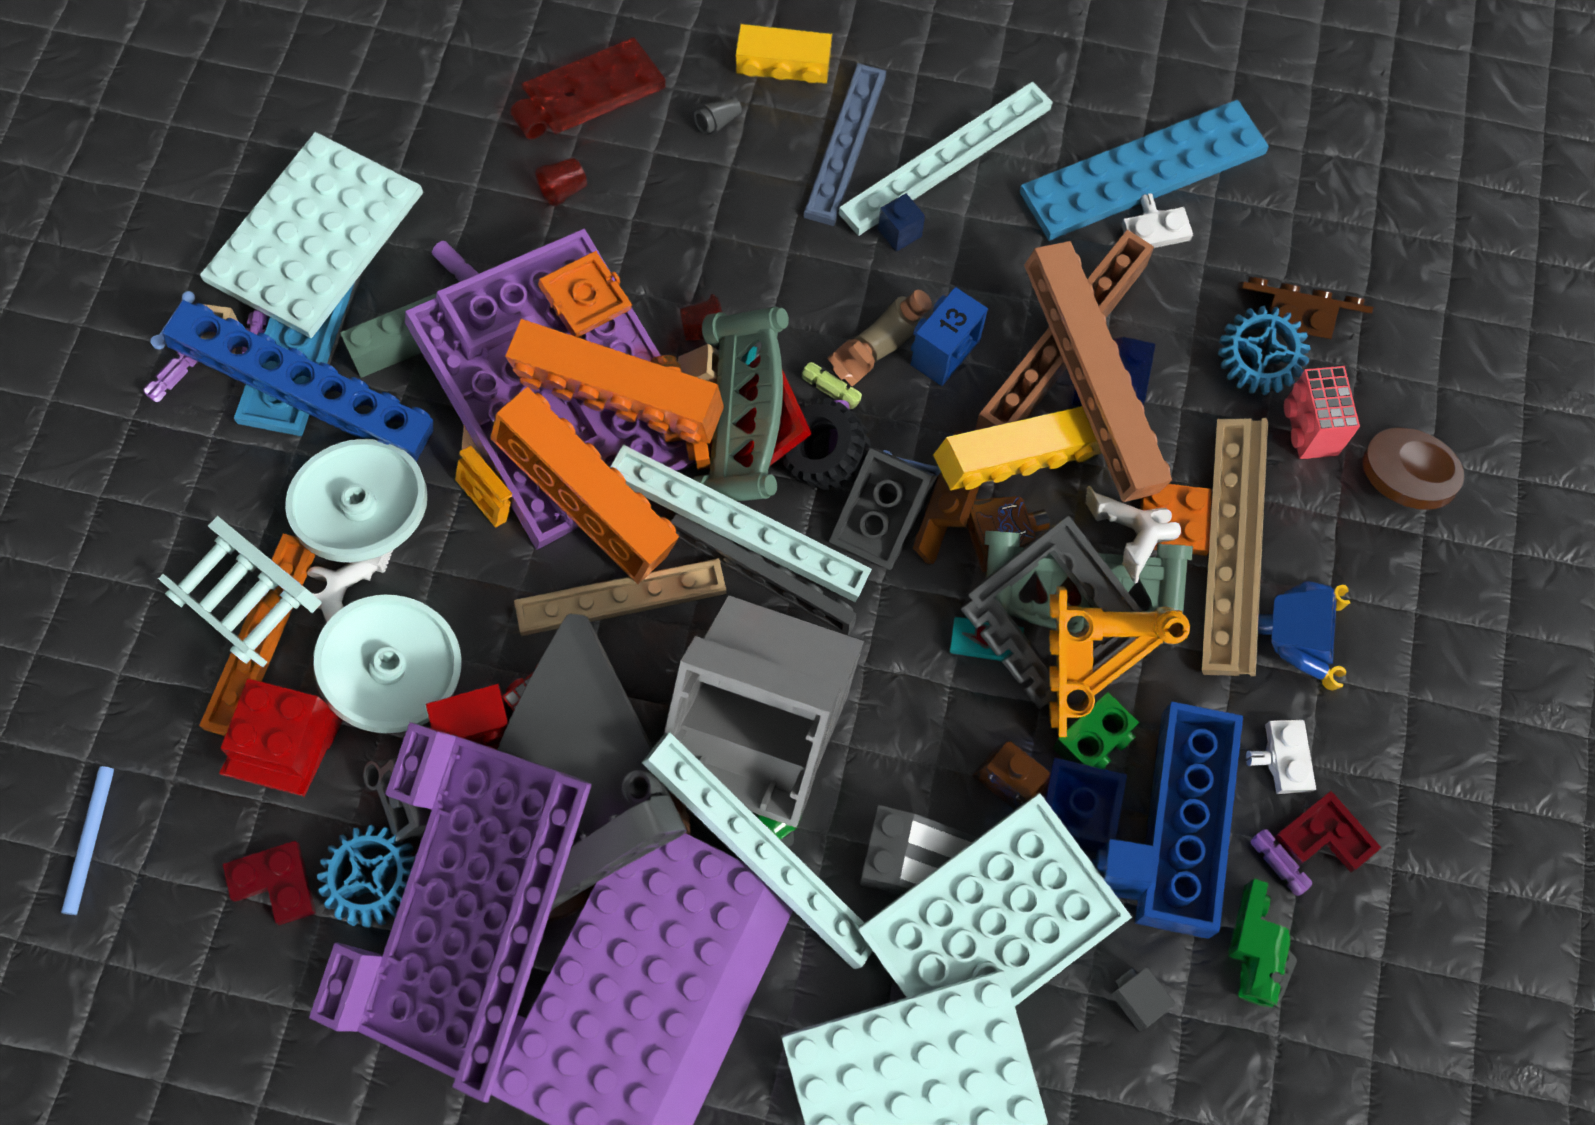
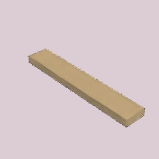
(621, 596)

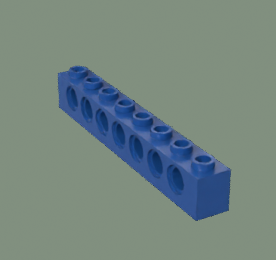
(193, 321)

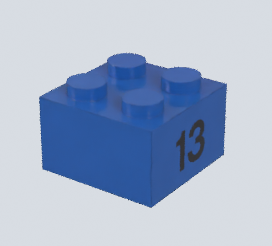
(947, 335)

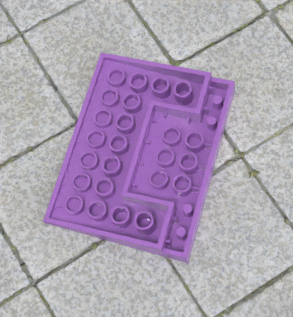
(466, 343)

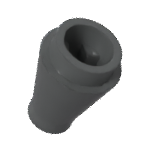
(716, 115)

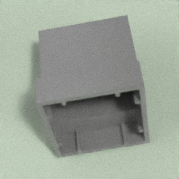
(762, 703)

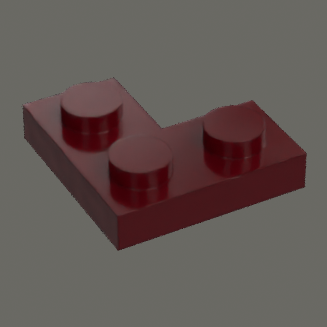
(1332, 825)
(281, 874)

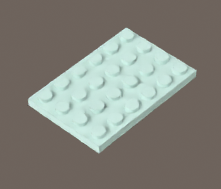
(312, 234)
(1006, 902)
(920, 1062)

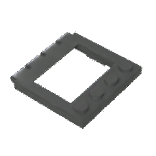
(1087, 573)

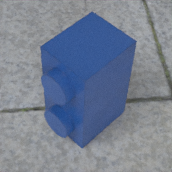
(1126, 867)

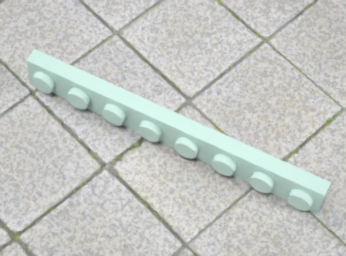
(947, 156)
(742, 524)
(758, 848)

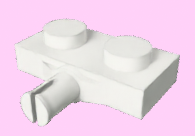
(1159, 226)
(1286, 757)

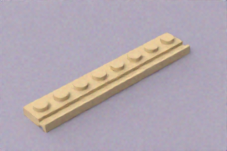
(1235, 548)

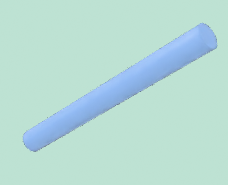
(87, 841)

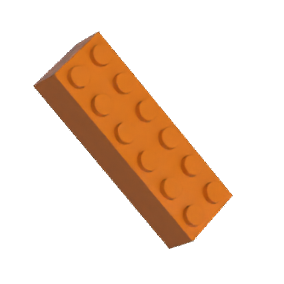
(615, 382)
(583, 484)

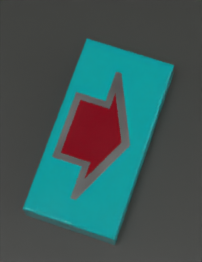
(968, 641)

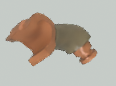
(883, 337)

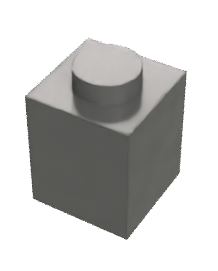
(1142, 997)

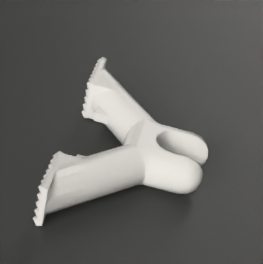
(1149, 525)
(341, 579)

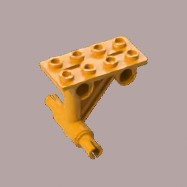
(1075, 650)

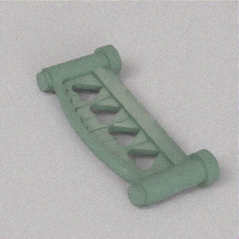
(735, 337)
(1161, 579)

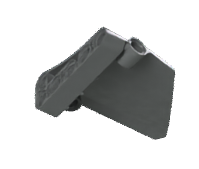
(585, 726)

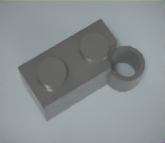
(404, 819)

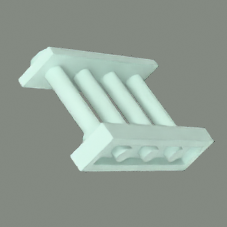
(270, 578)

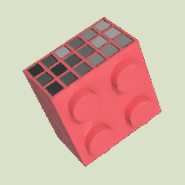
(1321, 412)

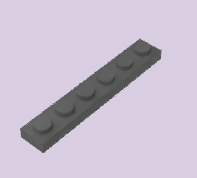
(773, 579)

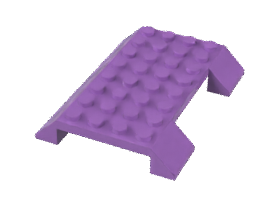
(467, 912)
(645, 992)

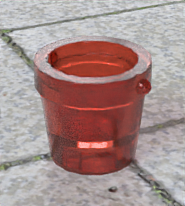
(561, 180)
(693, 316)

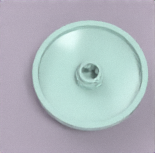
(356, 500)
(386, 662)

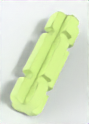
(831, 385)

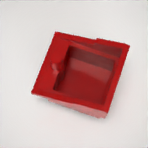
(278, 737)

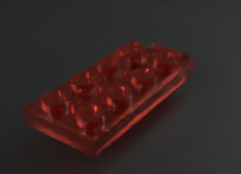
(599, 85)

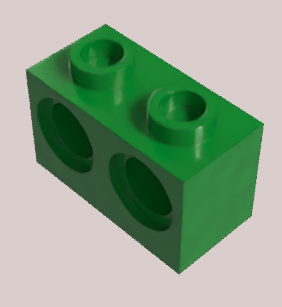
(1092, 732)

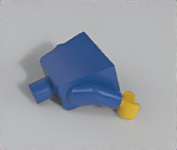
(1305, 629)

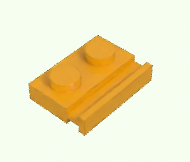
(483, 486)

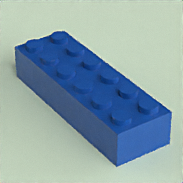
(1191, 819)

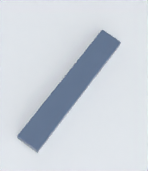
(845, 144)

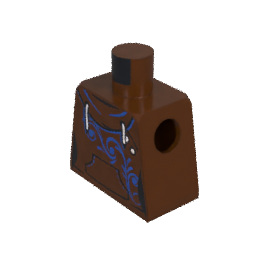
(1003, 515)
(1012, 775)

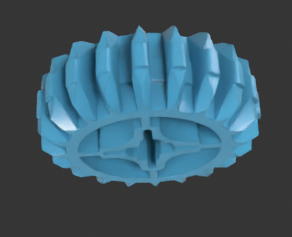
(1276, 351)
(356, 883)

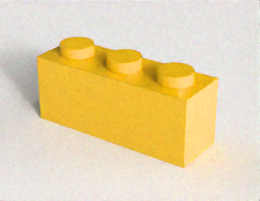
(783, 53)

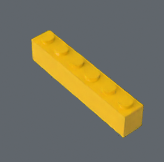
(1016, 448)

